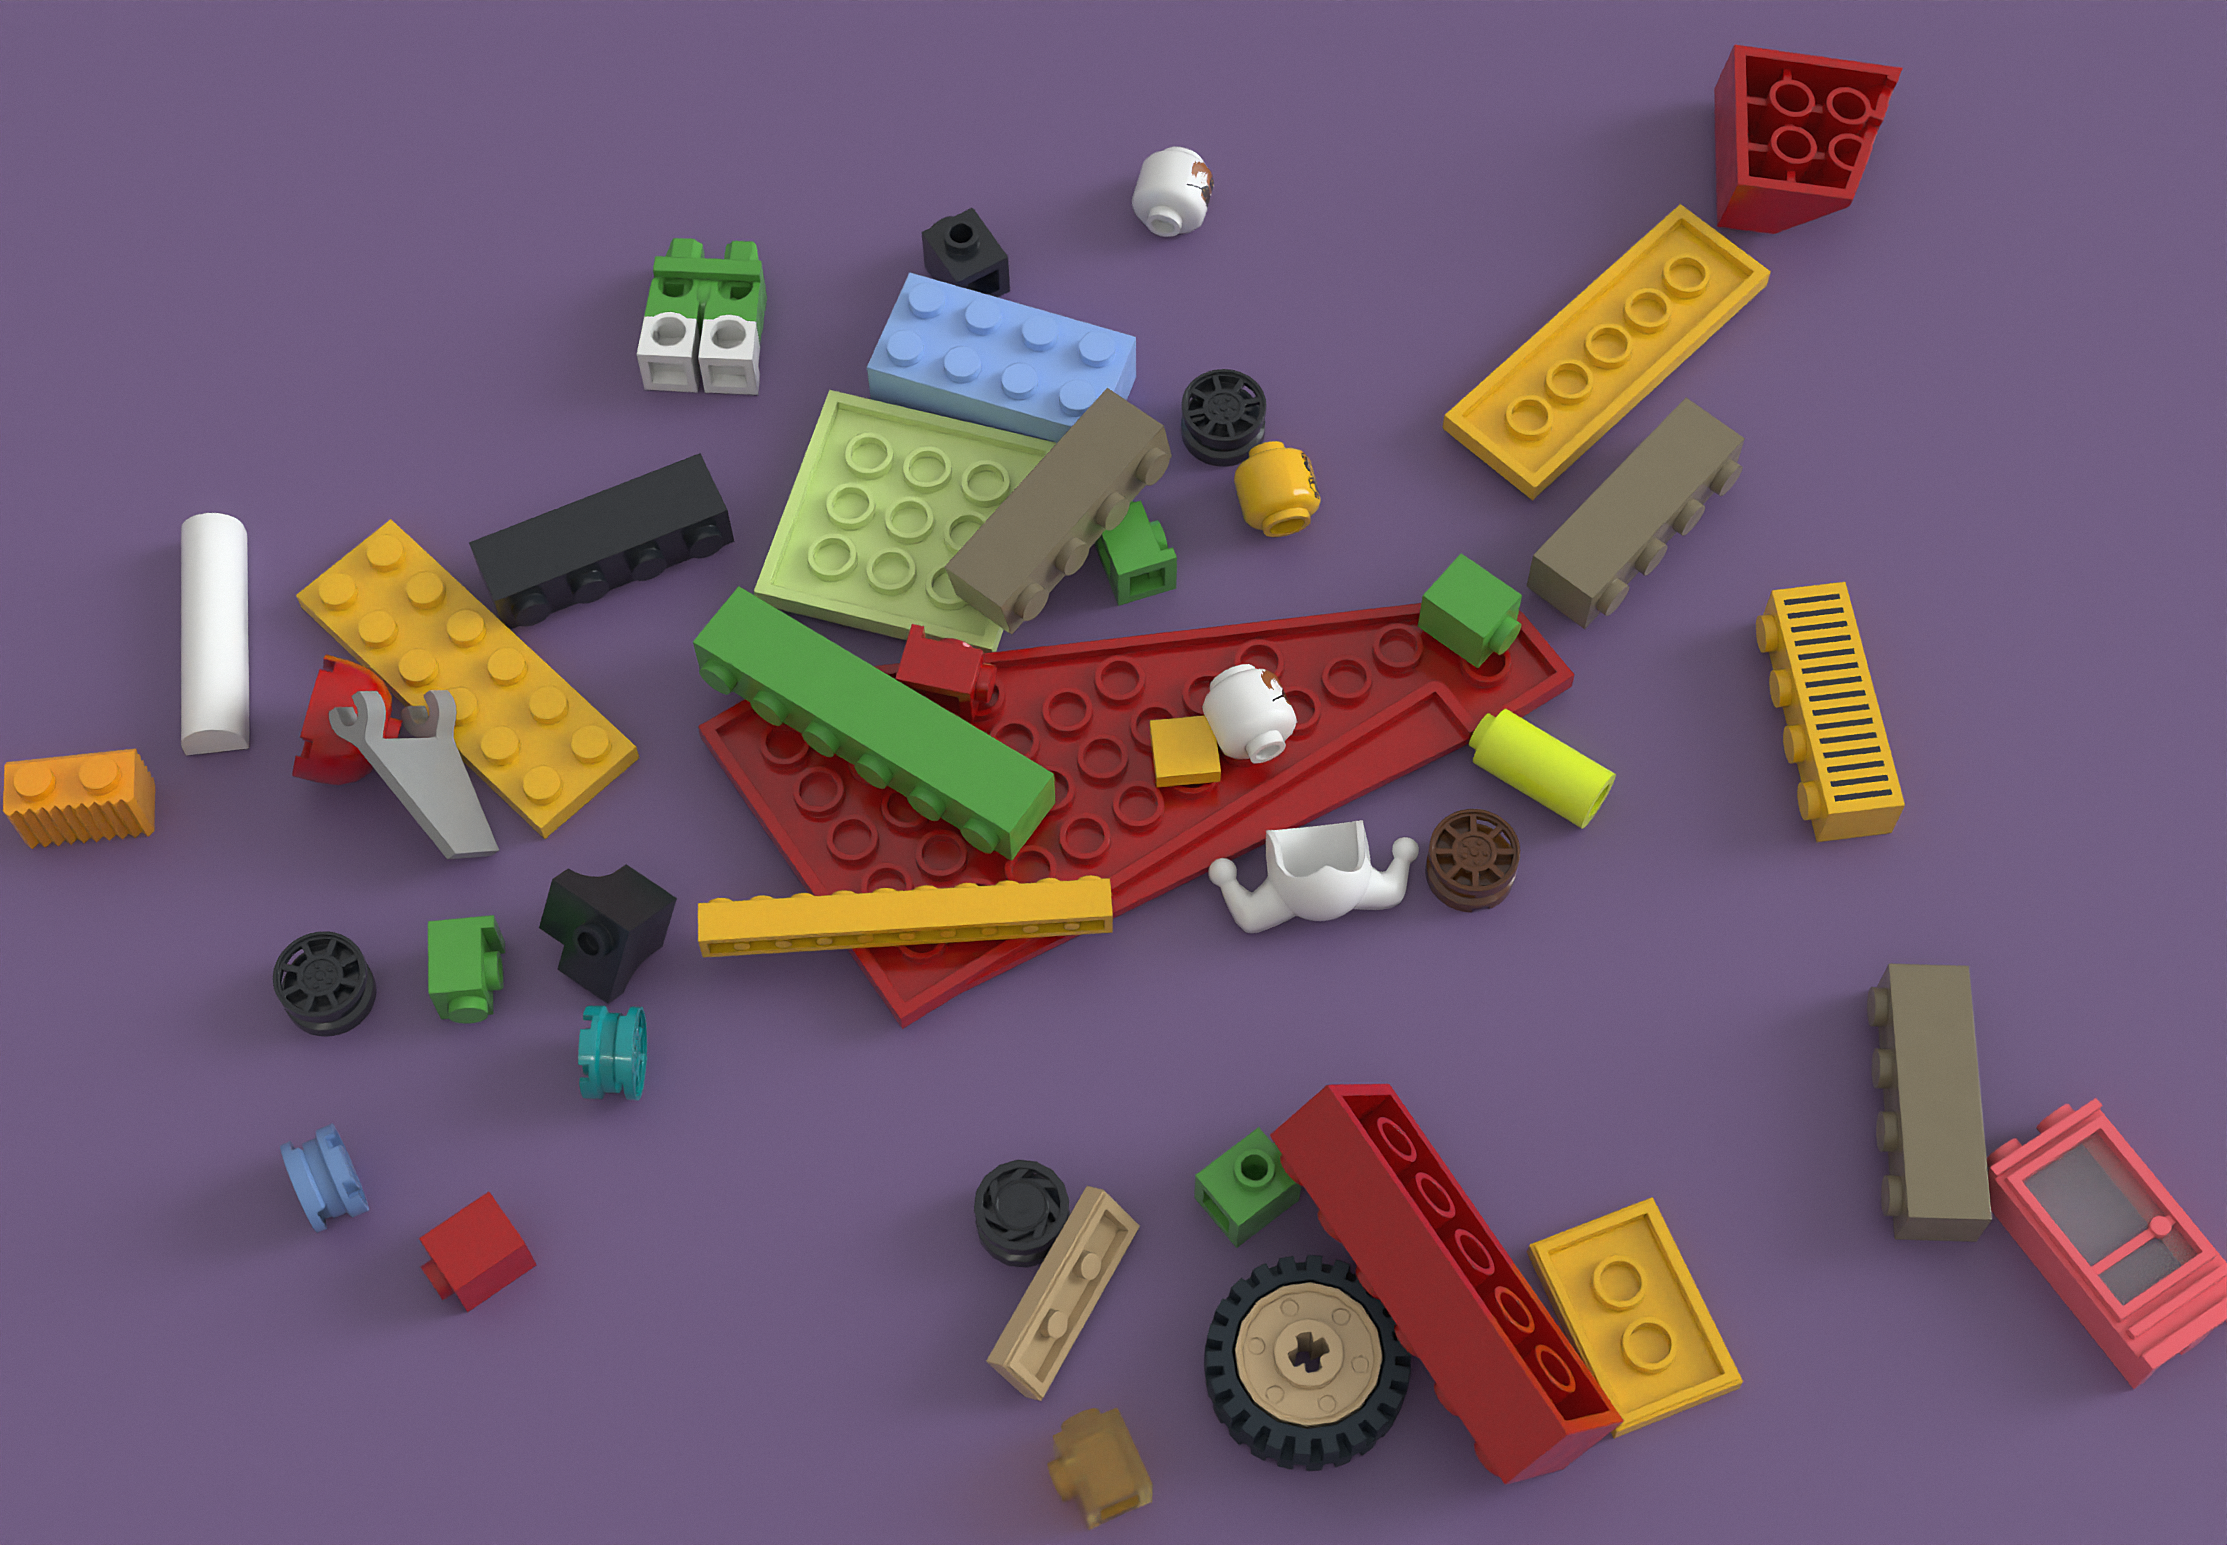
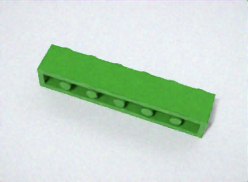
(874, 724)

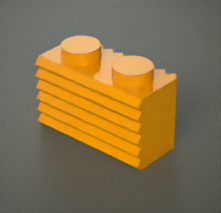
(79, 797)

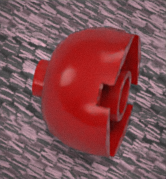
(326, 755)

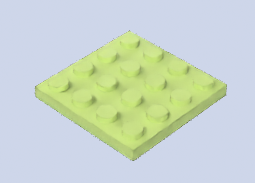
(883, 513)

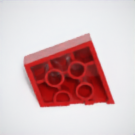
(1793, 135)

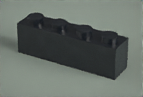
(603, 542)

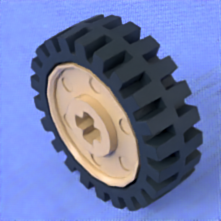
(1282, 1407)

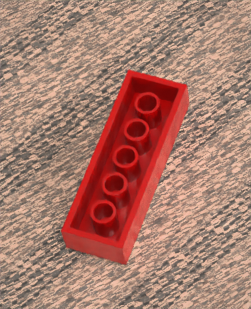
(1444, 1281)

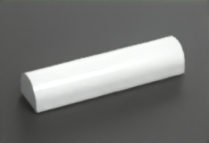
(214, 635)

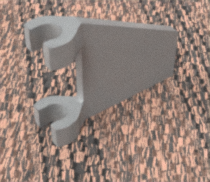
(422, 770)

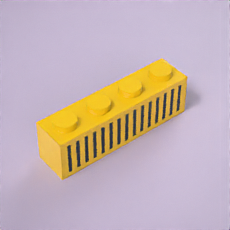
(1829, 712)

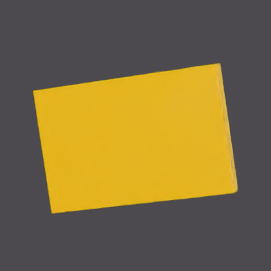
(1635, 1315)

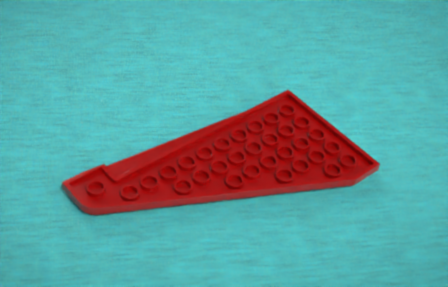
(1367, 706)

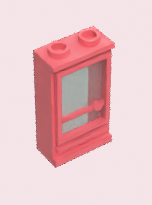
(2109, 1239)

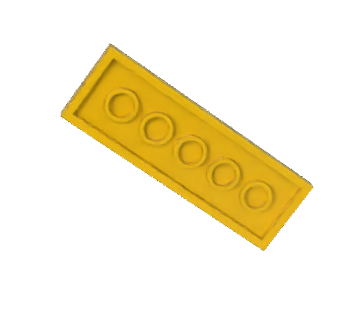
(1605, 351)
(514, 713)

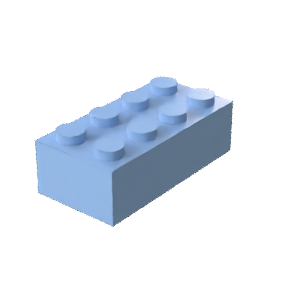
(995, 360)

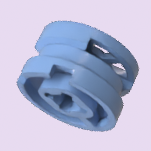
(324, 1178)

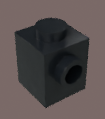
(966, 254)

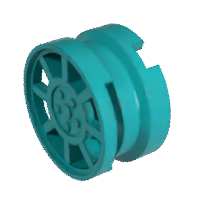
(613, 1052)

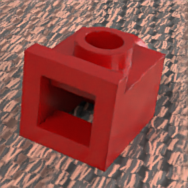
(947, 673)

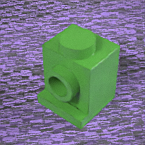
(1137, 557)
(465, 967)

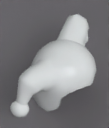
(1315, 877)

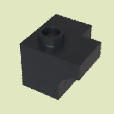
(606, 926)

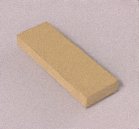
(1063, 1293)

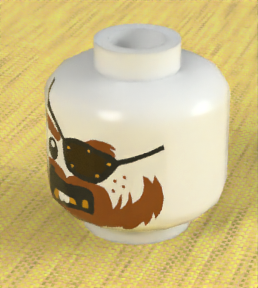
(1173, 191)
(1249, 713)

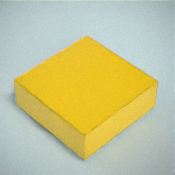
(1184, 751)

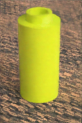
(1541, 766)

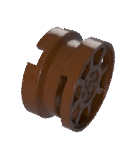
(1471, 862)

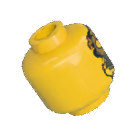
(1277, 489)

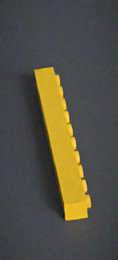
(905, 917)

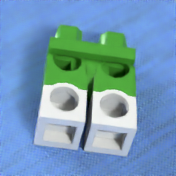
(706, 317)

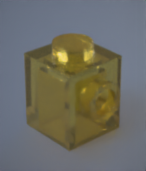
(1099, 1467)

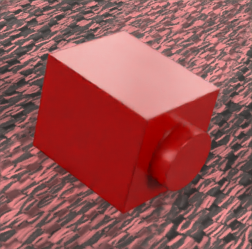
(475, 1253)

